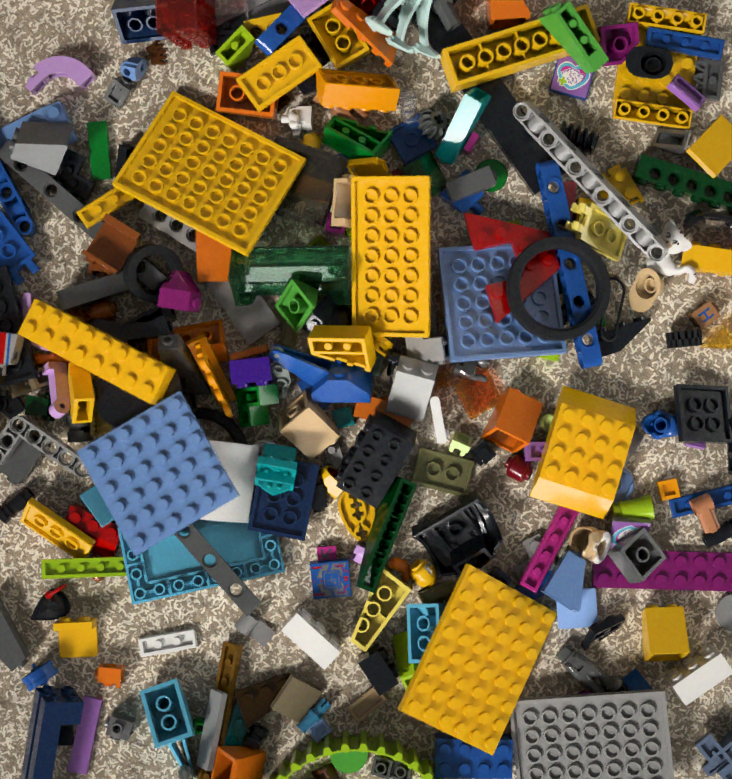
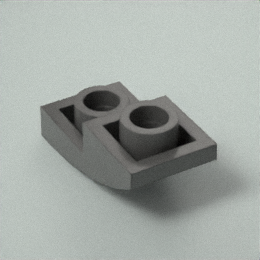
(388, 768)

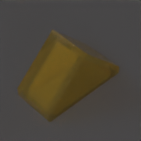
(719, 339)

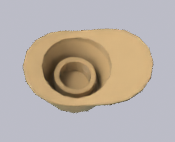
(645, 289)

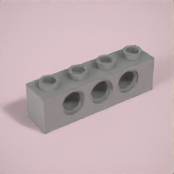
(150, 216)

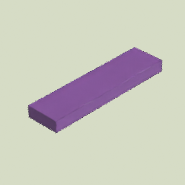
(85, 735)

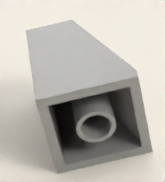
(411, 388)

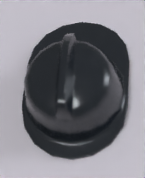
(649, 62)

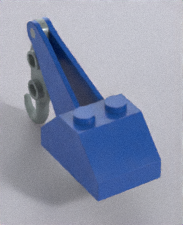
(330, 379)

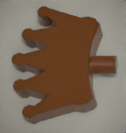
(155, 54)

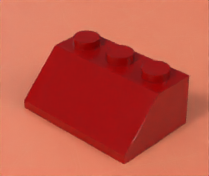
(106, 538)

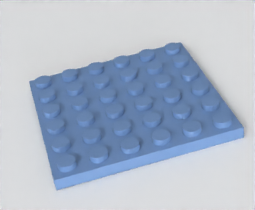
(468, 314)
(158, 473)

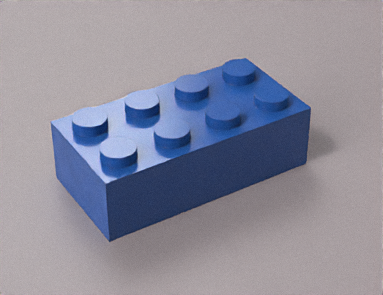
(461, 760)

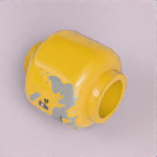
(423, 573)

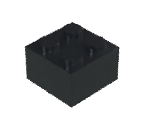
(378, 669)

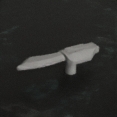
(334, 455)

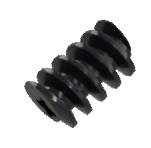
(580, 138)

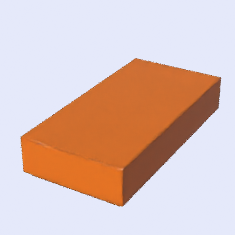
(249, 352)

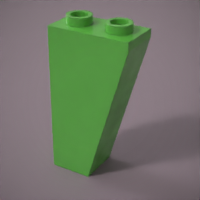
(573, 35)

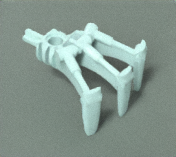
(407, 9)

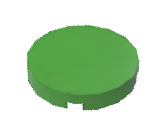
(350, 761)

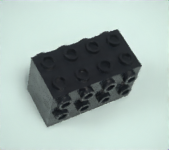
(375, 458)

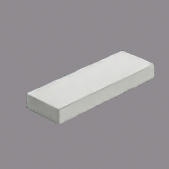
(168, 642)

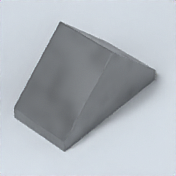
(671, 140)

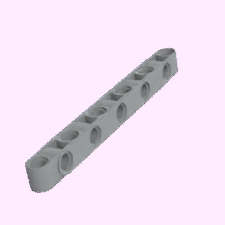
(590, 180)

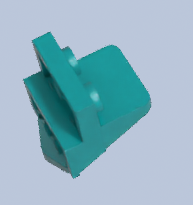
(276, 469)

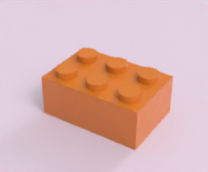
(234, 101)

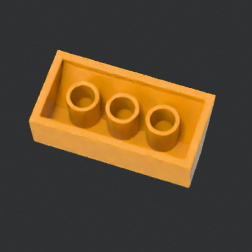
(356, 90)

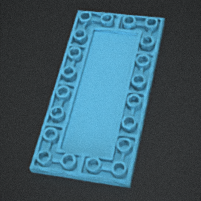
(172, 570)

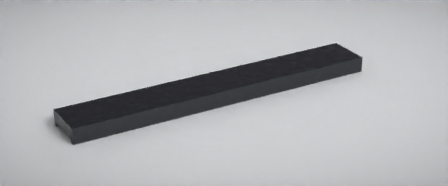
(498, 117)

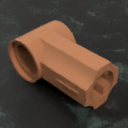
(704, 509)

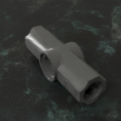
(446, 13)

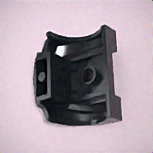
(460, 536)

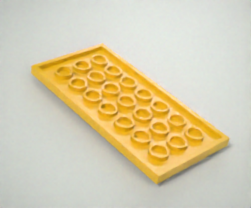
(391, 254)

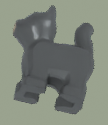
(468, 370)

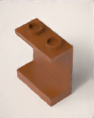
(112, 245)

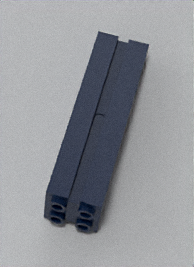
(49, 711)

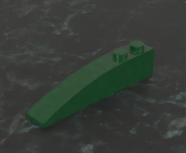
(384, 532)

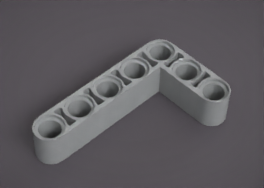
(42, 444)

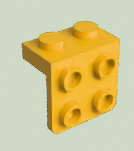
(77, 636)

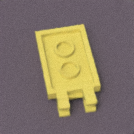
(597, 230)

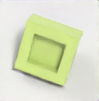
(461, 442)

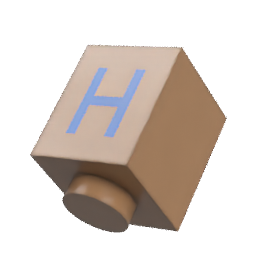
(704, 315)

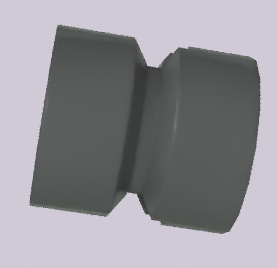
(78, 431)

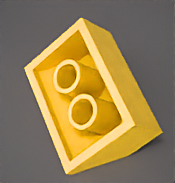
(336, 39)

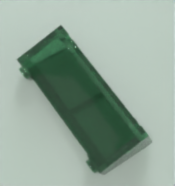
(272, 267)

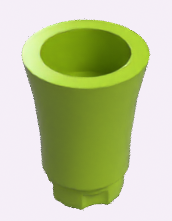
(637, 508)

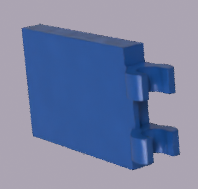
(15, 250)

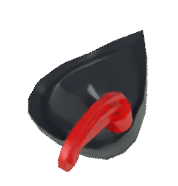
(52, 605)

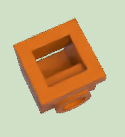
(110, 674)

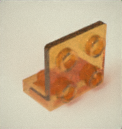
(477, 395)

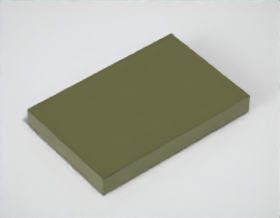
(442, 471)

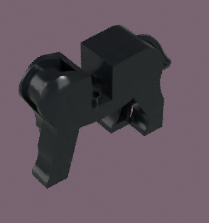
(116, 404)

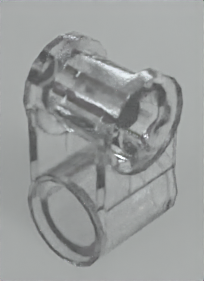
(407, 105)

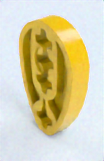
(350, 521)

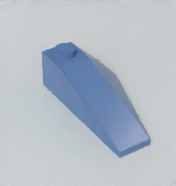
(51, 113)

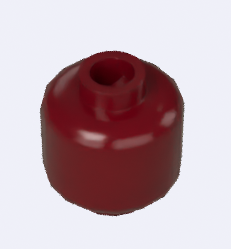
(519, 468)

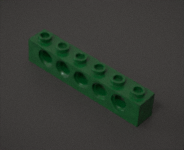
(683, 175)

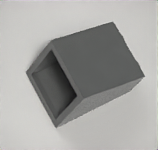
(41, 144)

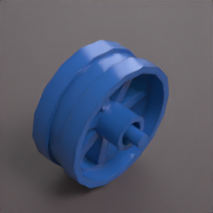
(39, 675)

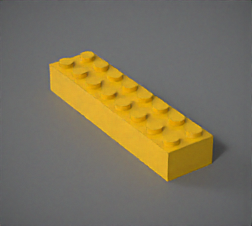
(505, 53)
(97, 352)

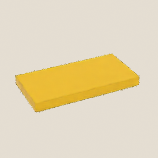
(279, 73)
(56, 530)

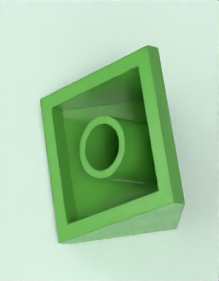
(297, 303)

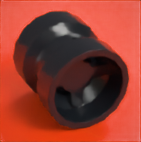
(256, 735)

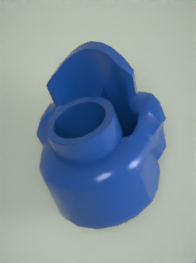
(660, 424)

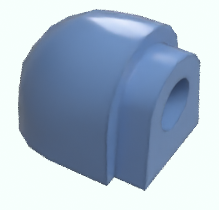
(134, 68)

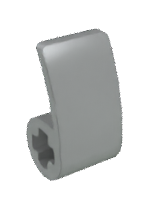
(254, 627)

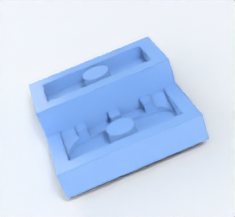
(585, 617)

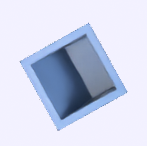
(567, 580)

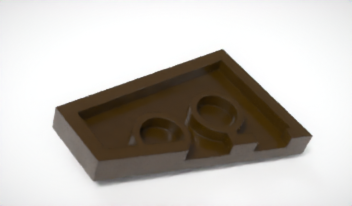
(257, 698)

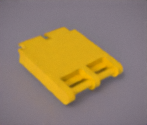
(368, 167)
(623, 183)

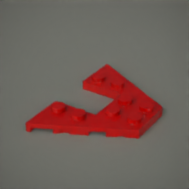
(490, 233)

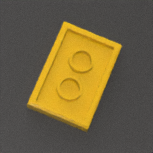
(713, 147)

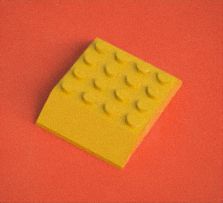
(584, 452)

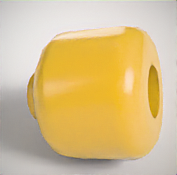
(312, 140)

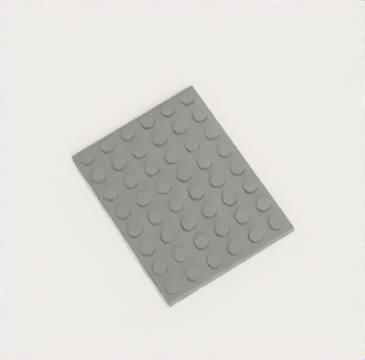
(593, 736)

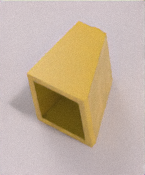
(664, 633)

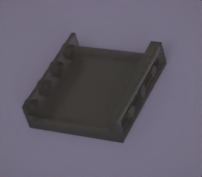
(312, 191)

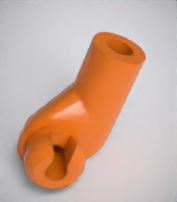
(400, 565)

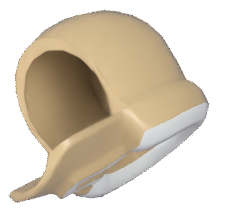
(590, 543)

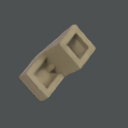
(29, 386)

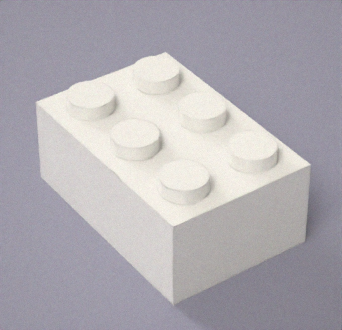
(312, 637)
(698, 674)

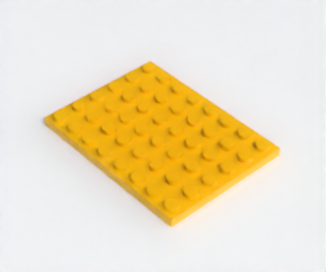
(209, 173)
(478, 660)

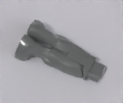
(584, 671)

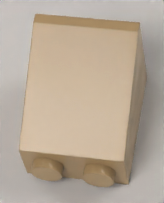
(307, 426)

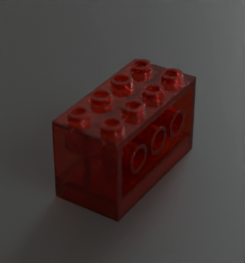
(187, 22)

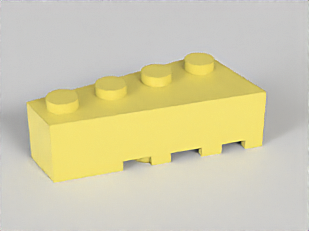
(379, 608)

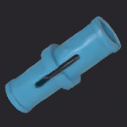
(313, 715)

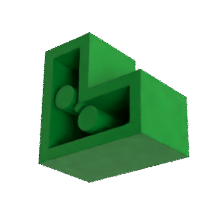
(254, 403)

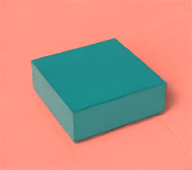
(343, 417)

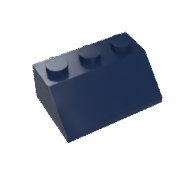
(136, 20)

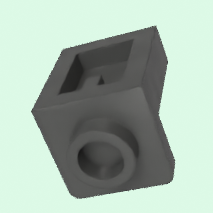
(119, 91)

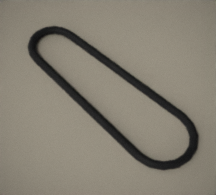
(619, 313)

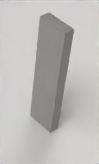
(211, 729)

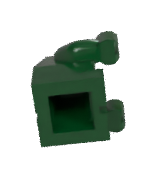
(38, 406)

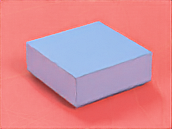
(319, 729)

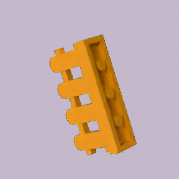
(212, 372)

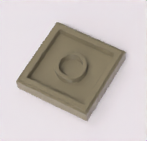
(295, 698)

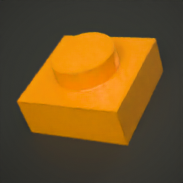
(668, 489)

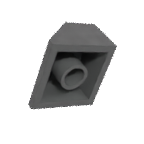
(636, 555)

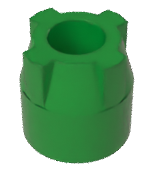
(198, 721)

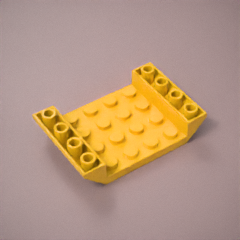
(649, 99)

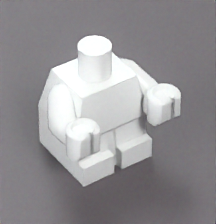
(299, 119)

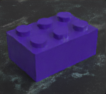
(250, 371)

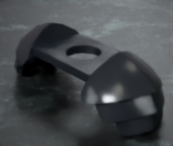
(696, 215)

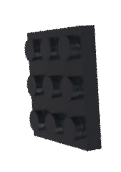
(703, 414)

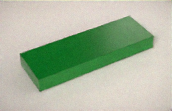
(99, 150)

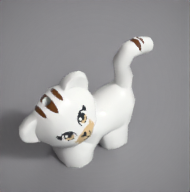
(676, 242)

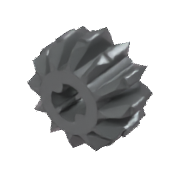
(433, 123)

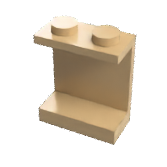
(342, 202)

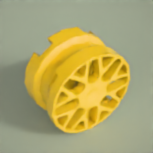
(382, 345)

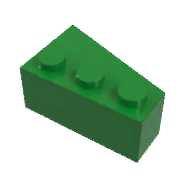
(355, 139)

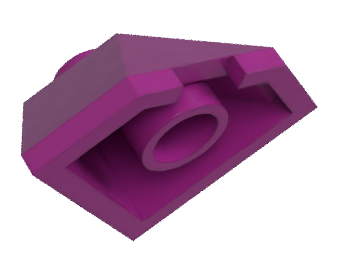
(618, 41)
(180, 293)

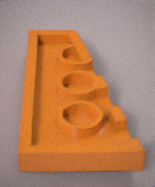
(354, 18)

